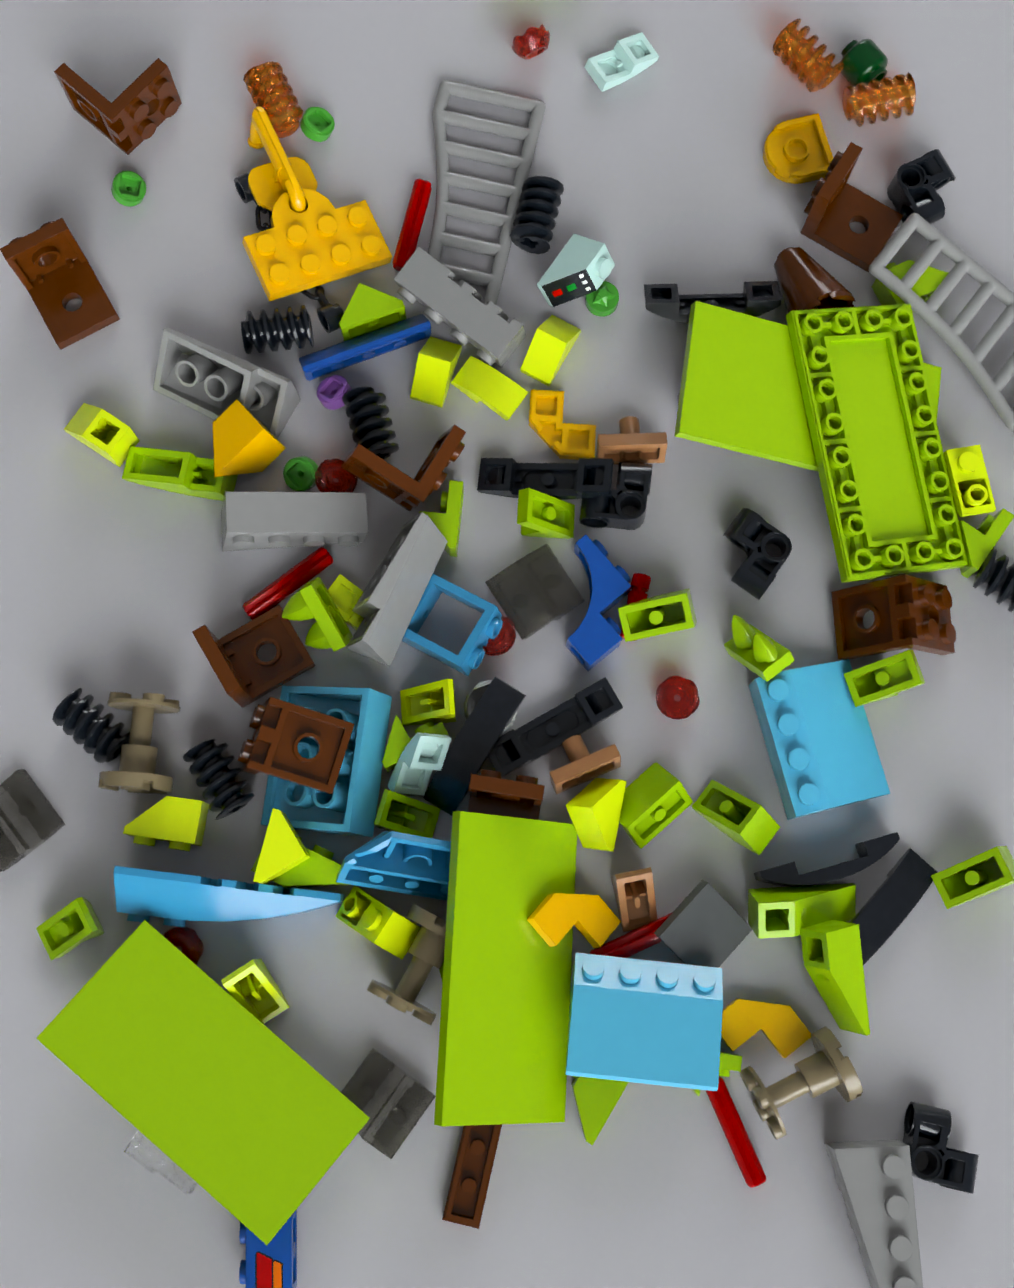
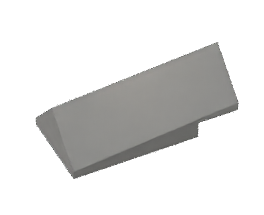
(214, 379)
(397, 589)

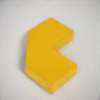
(564, 439)
(562, 911)
(777, 1021)

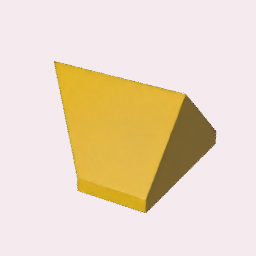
(242, 443)

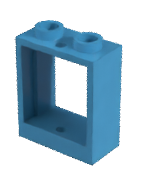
(472, 652)

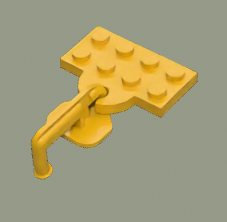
(308, 236)

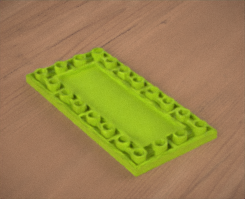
(745, 387)
(876, 441)
(501, 981)
(204, 1081)

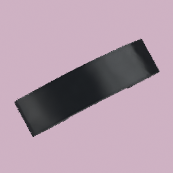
(756, 299)
(560, 480)
(554, 727)
(473, 745)
(868, 853)
(892, 902)

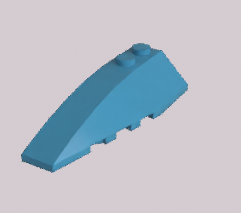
(200, 898)

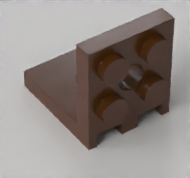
(133, 113)
(838, 204)
(55, 273)
(398, 485)
(905, 612)
(237, 660)
(275, 740)
(505, 797)

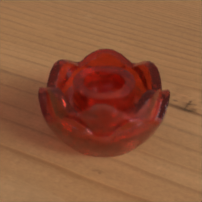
(531, 43)
(332, 469)
(504, 640)
(688, 695)
(188, 940)

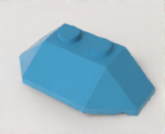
(400, 865)

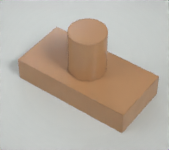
(631, 444)
(582, 764)

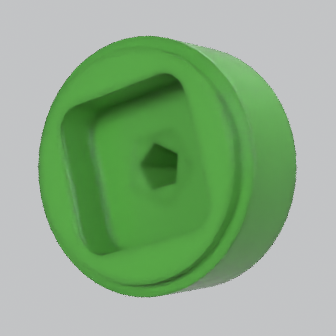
(317, 124)
(128, 188)
(603, 301)
(300, 473)

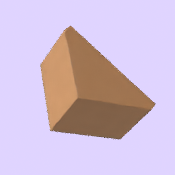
(635, 898)

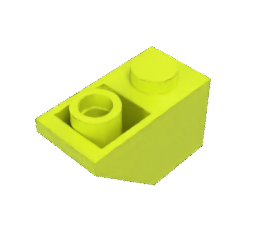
(102, 433)
(969, 481)
(171, 820)
(378, 922)

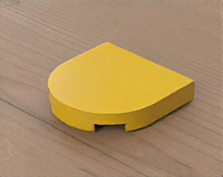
(798, 150)

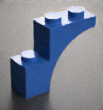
(608, 586)

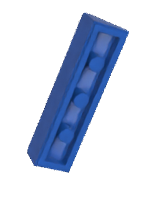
(365, 347)

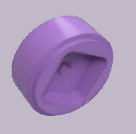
(332, 390)

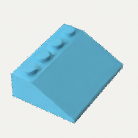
(817, 739)
(355, 796)
(645, 1021)

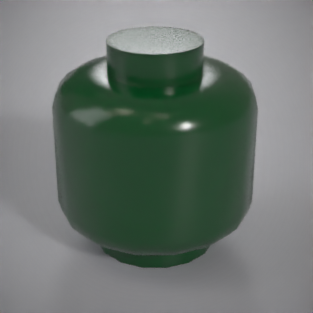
(863, 62)

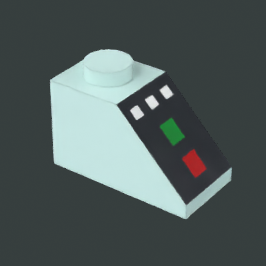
(576, 271)

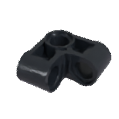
(924, 178)
(631, 489)
(751, 535)
(928, 1131)

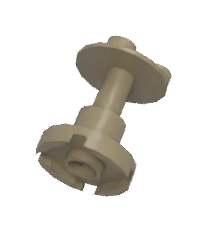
(138, 757)
(428, 952)
(812, 1076)

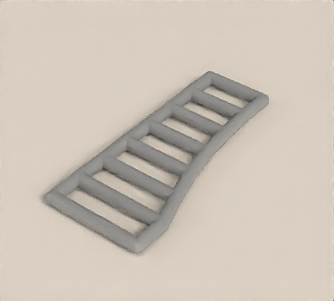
(445, 178)
(928, 309)

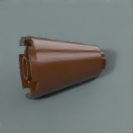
(807, 283)

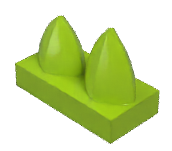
(315, 602)
(757, 650)

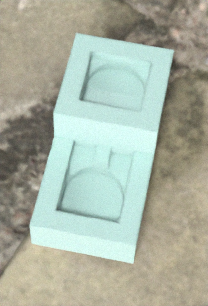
(622, 63)
(415, 765)

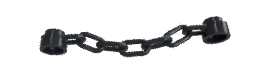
(328, 314)

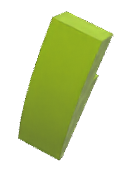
(176, 473)

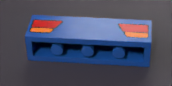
(273, 1263)

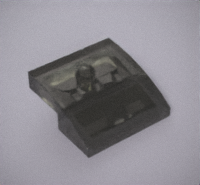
(534, 591)
(24, 818)
(389, 1099)

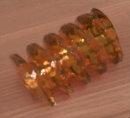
(805, 58)
(273, 93)
(879, 98)

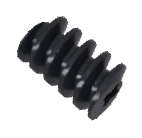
(536, 214)
(276, 329)
(367, 423)
(997, 578)
(89, 727)
(217, 778)

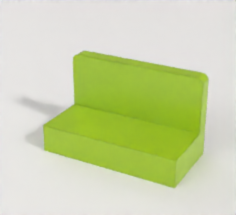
(652, 804)

